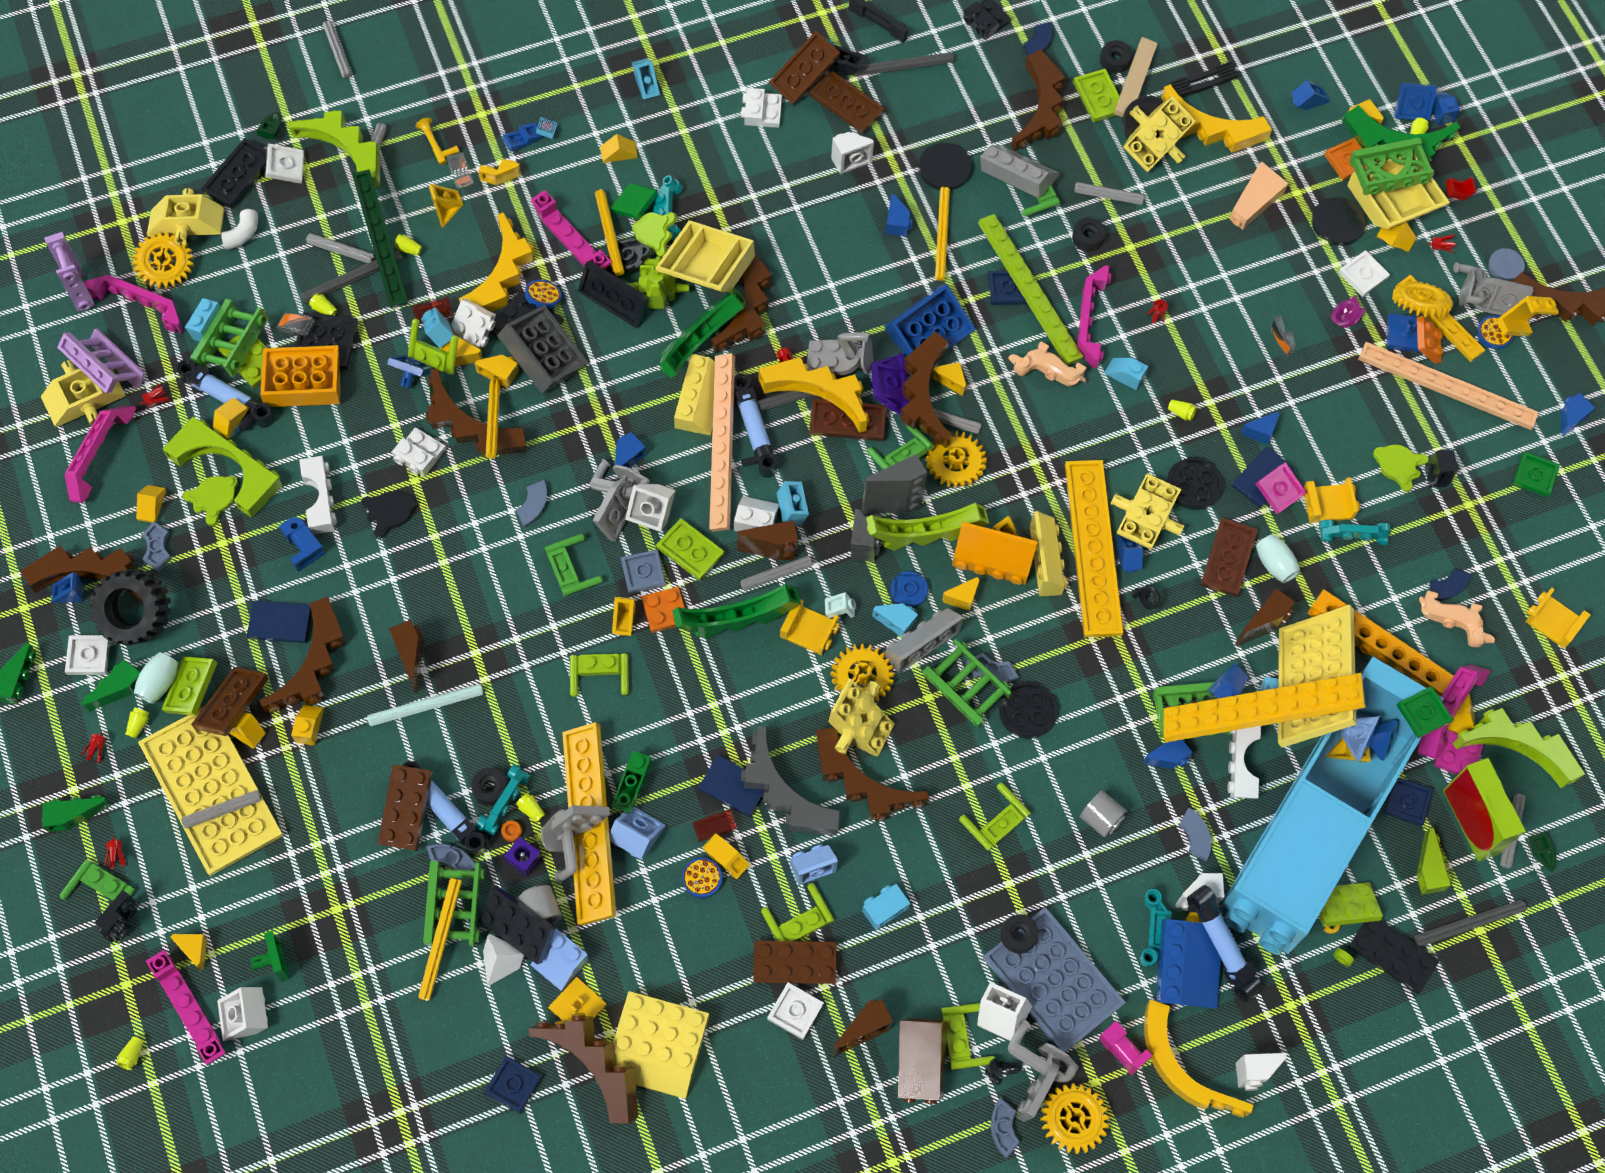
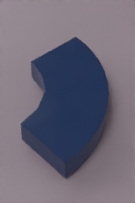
(1041, 38)
(1451, 585)

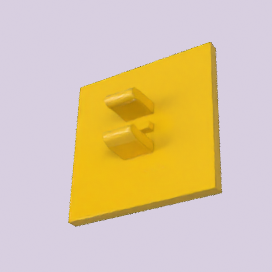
(577, 999)

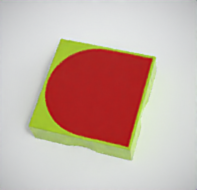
(1483, 810)

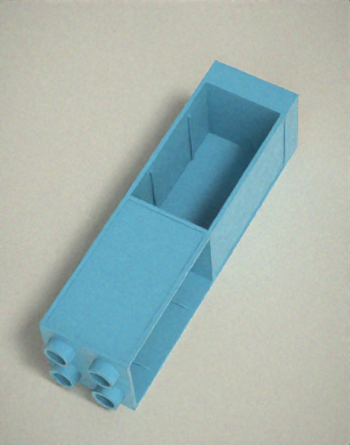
(1320, 824)

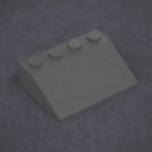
(542, 348)
(895, 488)

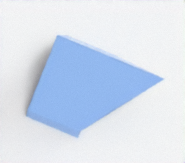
(1360, 735)

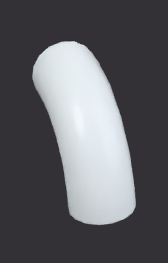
(243, 231)

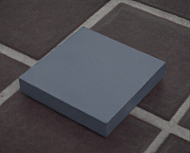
(643, 571)

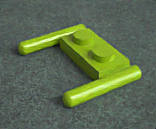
(430, 354)
(599, 665)
(1001, 824)
(802, 924)
(957, 1037)

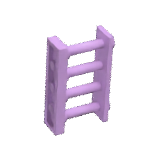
(70, 271)
(97, 371)

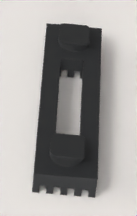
(896, 29)
(1225, 72)

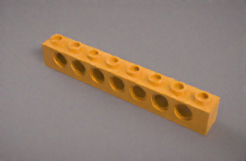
(1390, 644)

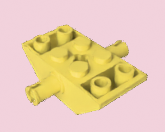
(1170, 122)
(186, 216)
(76, 396)
(1148, 512)
(860, 719)

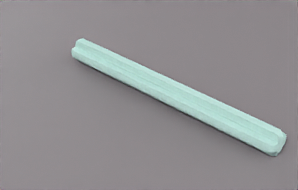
(425, 704)

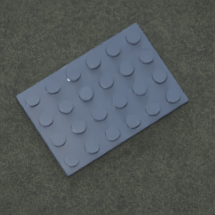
(1059, 982)

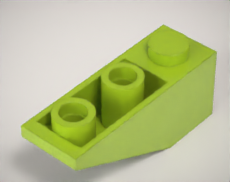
(1431, 867)

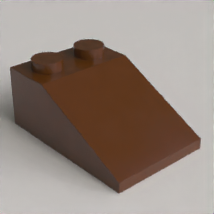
(771, 541)
(1270, 616)
(408, 643)
(868, 1024)

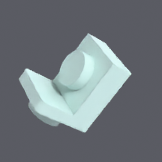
(839, 605)

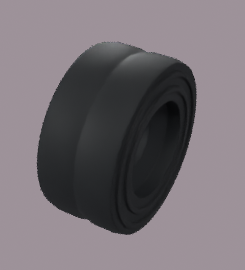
(1115, 65)
(1085, 243)
(481, 778)
(1019, 922)

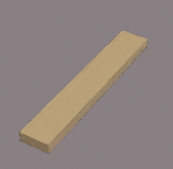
(1136, 74)

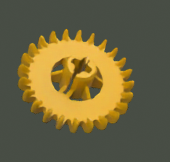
(163, 274)
(1422, 298)
(957, 449)
(863, 657)
(1085, 1136)

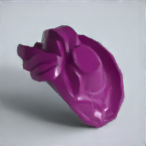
(1347, 313)

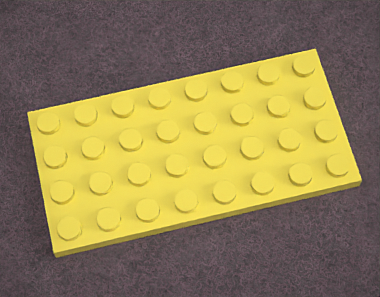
(1314, 652)
(200, 772)

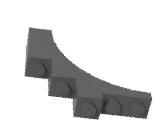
(800, 813)

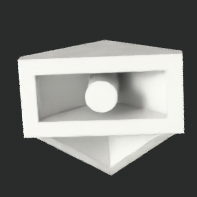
(500, 959)

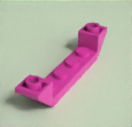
(566, 233)
(99, 287)
(1091, 351)
(77, 488)
(1454, 696)
(187, 1007)

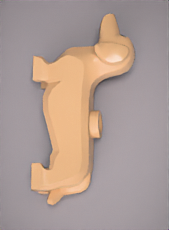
(1049, 364)
(1457, 616)

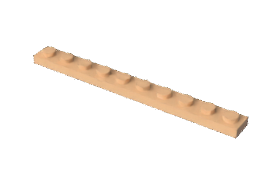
(1448, 386)
(722, 443)

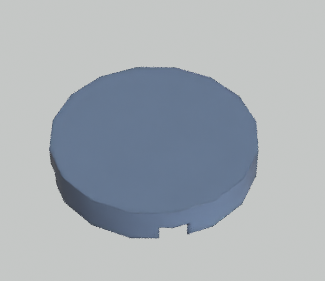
(1506, 264)

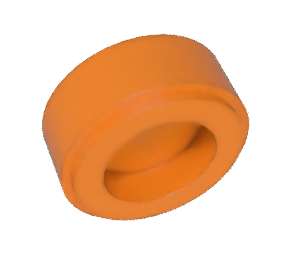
(511, 831)

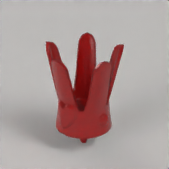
(1439, 243)
(1159, 308)
(784, 354)
(152, 398)
(95, 741)
(113, 847)

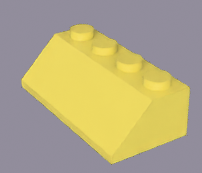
(697, 397)
(1047, 555)

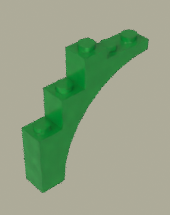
(1371, 134)
(694, 335)
(734, 617)

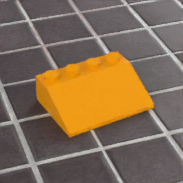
(300, 376)
(994, 553)

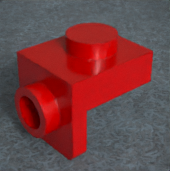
(1459, 189)

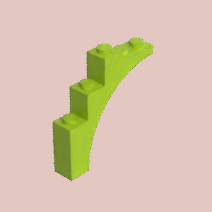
(349, 139)
(922, 531)
(1548, 751)

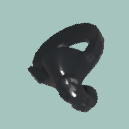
(1144, 593)
(999, 1068)

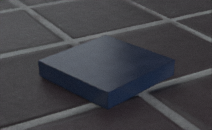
(1003, 289)
(1408, 801)
(513, 1084)

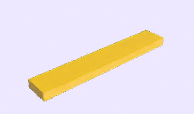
(1454, 332)

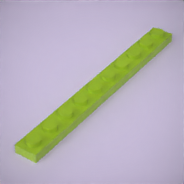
(1030, 290)

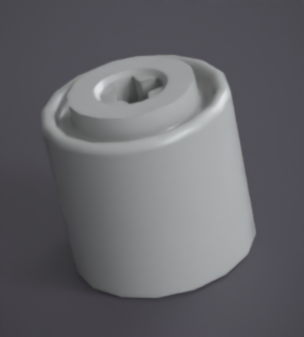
(1103, 814)
(542, 902)

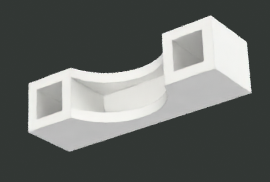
(320, 515)
(1242, 782)

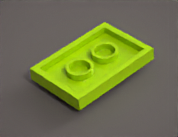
(1097, 94)
(252, 365)
(690, 549)
(189, 686)
(1350, 905)

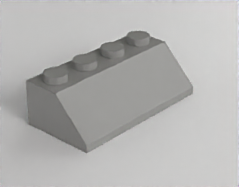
(1017, 170)
(924, 639)

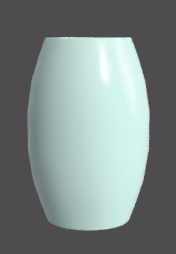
(1278, 558)
(156, 678)

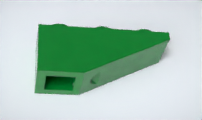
(15, 674)
(115, 686)
(632, 781)
(64, 815)

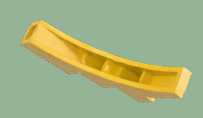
(1210, 129)
(515, 252)
(795, 376)

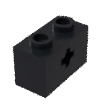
(1441, 468)

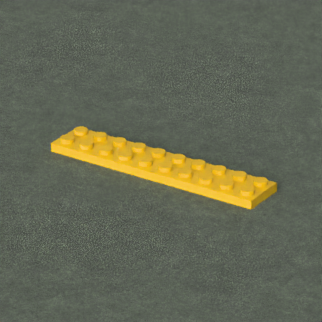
(1093, 549)
(1264, 707)
(592, 848)

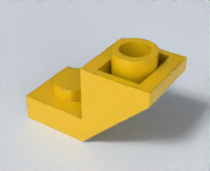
(507, 171)
(726, 855)

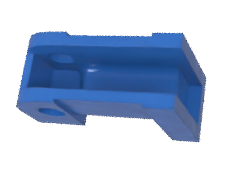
(310, 549)

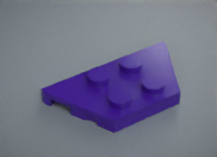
(888, 382)

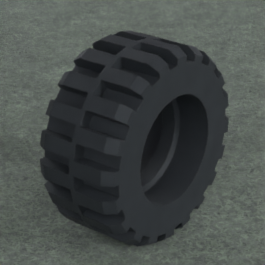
(106, 611)

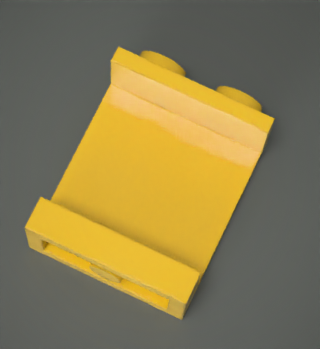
(1516, 319)
(1331, 502)
(1555, 619)
(809, 629)

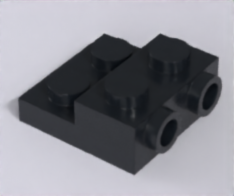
(986, 18)
(113, 921)

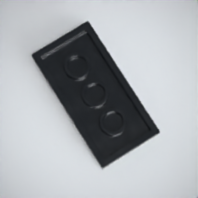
(236, 173)
(612, 294)
(517, 924)
(1394, 954)

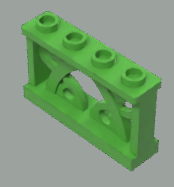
(1386, 181)
(1173, 693)

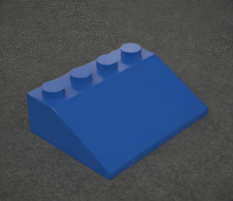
(934, 312)
(1187, 965)

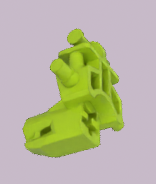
(657, 285)

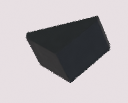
(848, 61)

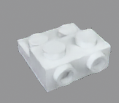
(761, 108)
(473, 323)
(418, 452)

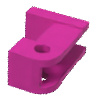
(1123, 1049)

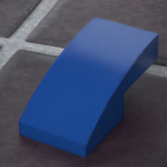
(522, 138)

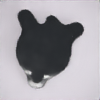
(632, 255)
(389, 510)

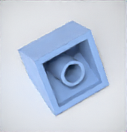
(636, 832)
(813, 864)
(561, 961)

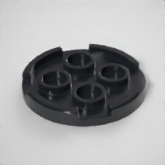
(1147, 105)
(945, 166)
(1338, 221)
(1198, 483)
(1029, 711)

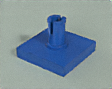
(1415, 101)
(1402, 333)
(411, 368)

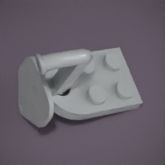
(1489, 294)
(841, 355)
(613, 510)
(559, 832)
(1047, 1068)

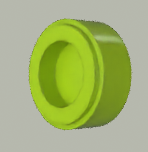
(1343, 957)

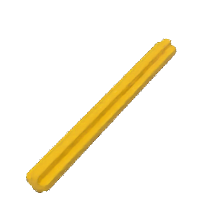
(609, 232)
(942, 234)
(492, 423)
(440, 939)

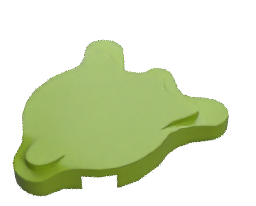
(653, 231)
(1400, 464)
(212, 496)

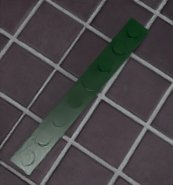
(380, 238)

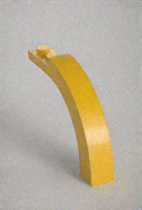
(1171, 1072)

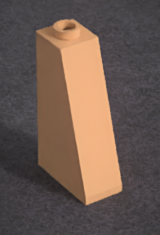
(1258, 195)

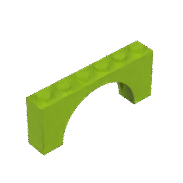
(198, 439)

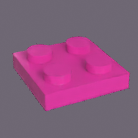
(1280, 488)
(1456, 760)

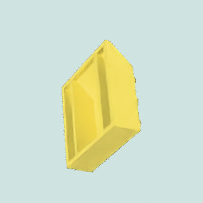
(1400, 205)
(708, 257)
(660, 1043)

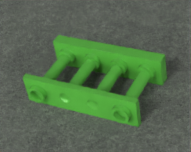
(217, 330)
(948, 688)
(435, 893)

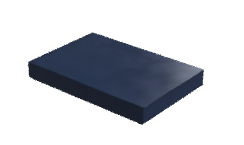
(1259, 468)
(279, 622)
(725, 785)

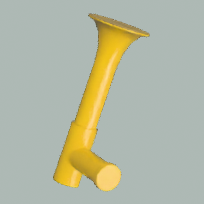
(424, 124)

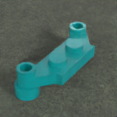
(663, 201)
(1349, 531)
(516, 777)
(1157, 913)

